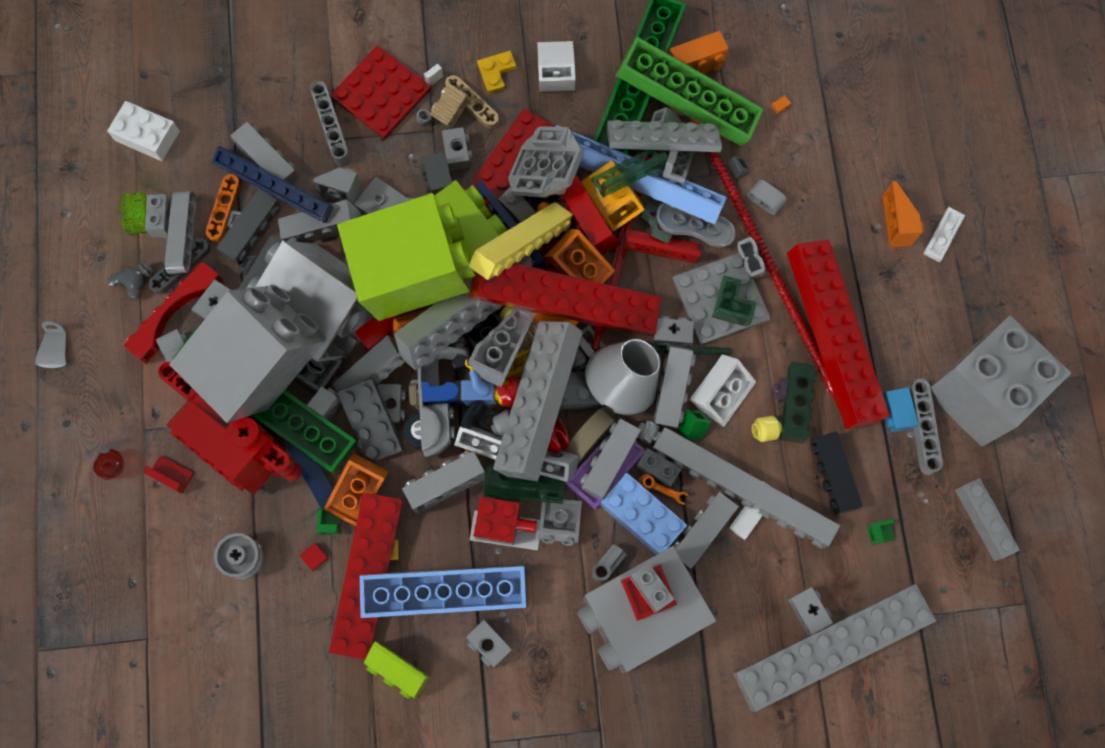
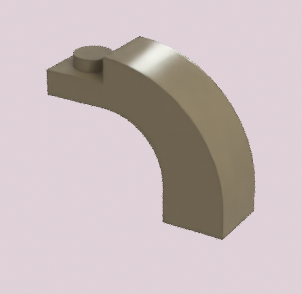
(592, 432)

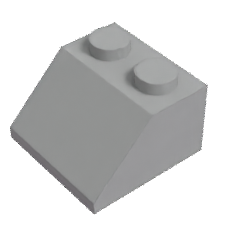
(339, 185)

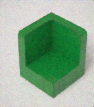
(694, 425)
(327, 523)
(881, 532)

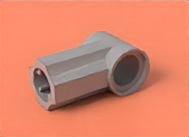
(609, 563)

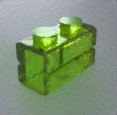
(134, 213)

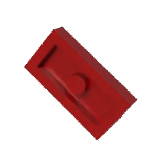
(170, 474)

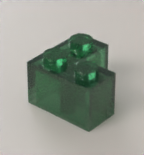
(729, 306)

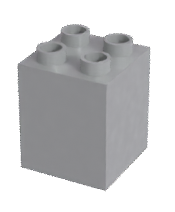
(319, 288)
(247, 351)
(998, 382)
(633, 641)

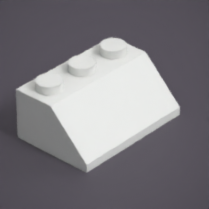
(723, 389)

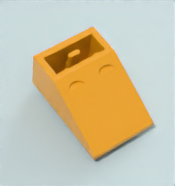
(618, 206)

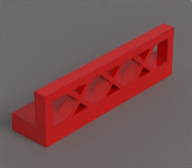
(647, 244)

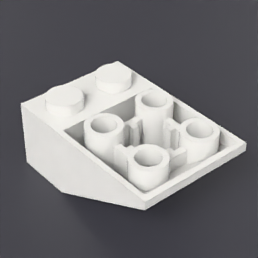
(556, 66)

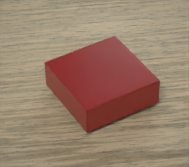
(313, 557)

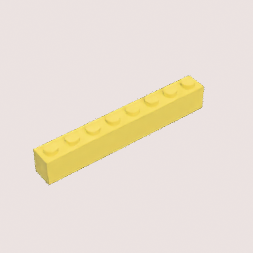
(520, 241)

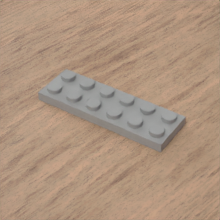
(663, 136)

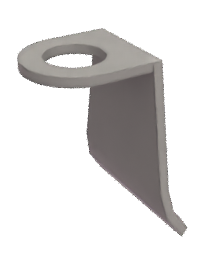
(53, 347)

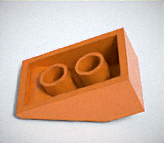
(901, 217)
(578, 258)
(357, 477)

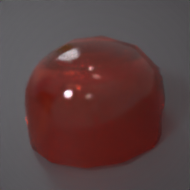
(109, 465)

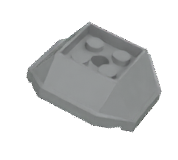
(546, 163)

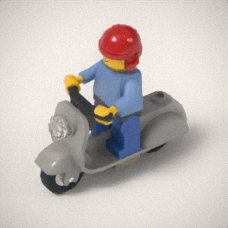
(433, 425)

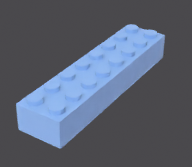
(442, 591)

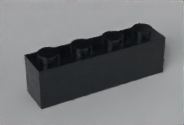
(836, 473)

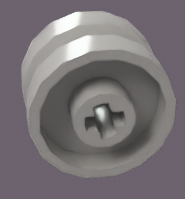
(227, 557)

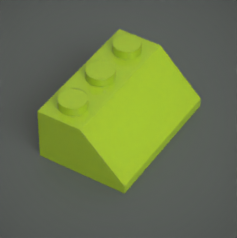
(395, 670)

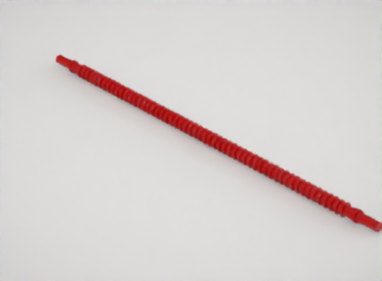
(727, 181)

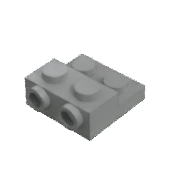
(560, 522)

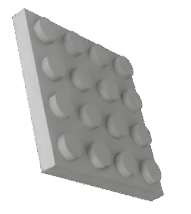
(699, 292)

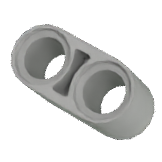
(767, 197)

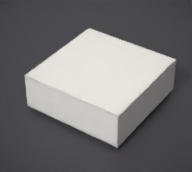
(433, 75)

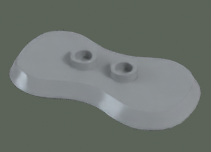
(681, 223)

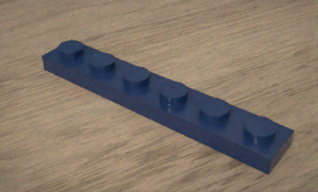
(495, 207)

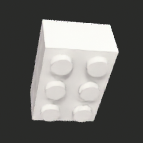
(143, 131)

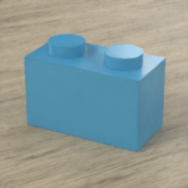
(900, 410)

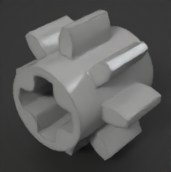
(649, 432)

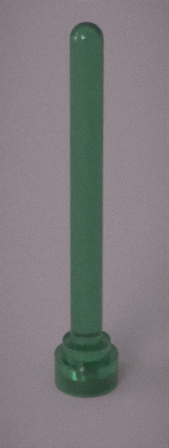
(697, 350)

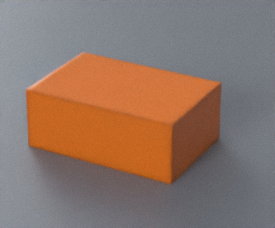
(781, 104)

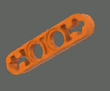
(219, 207)

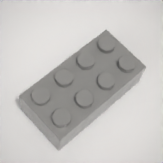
(444, 482)

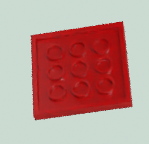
(380, 92)

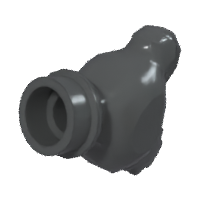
(132, 279)

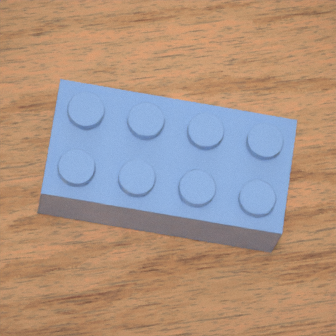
(643, 514)

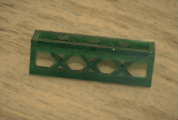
(631, 175)

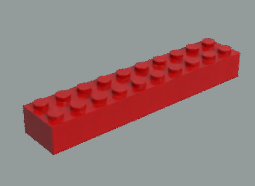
(570, 298)
(837, 334)

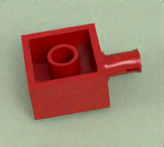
(500, 521)

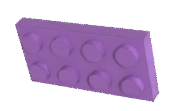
(574, 483)

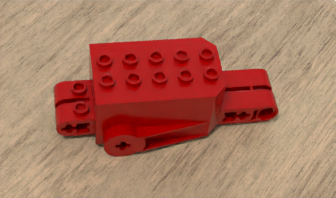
(234, 449)

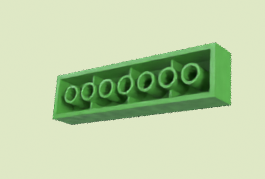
(689, 91)

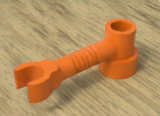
(660, 488)

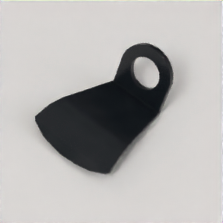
(476, 415)

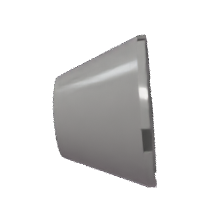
(624, 376)

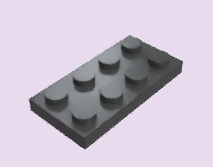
(370, 420)

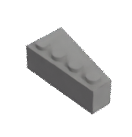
(304, 228)
(673, 385)

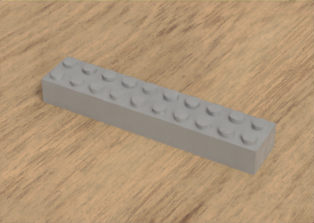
(834, 647)

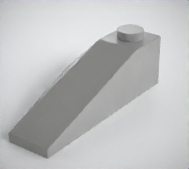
(497, 351)

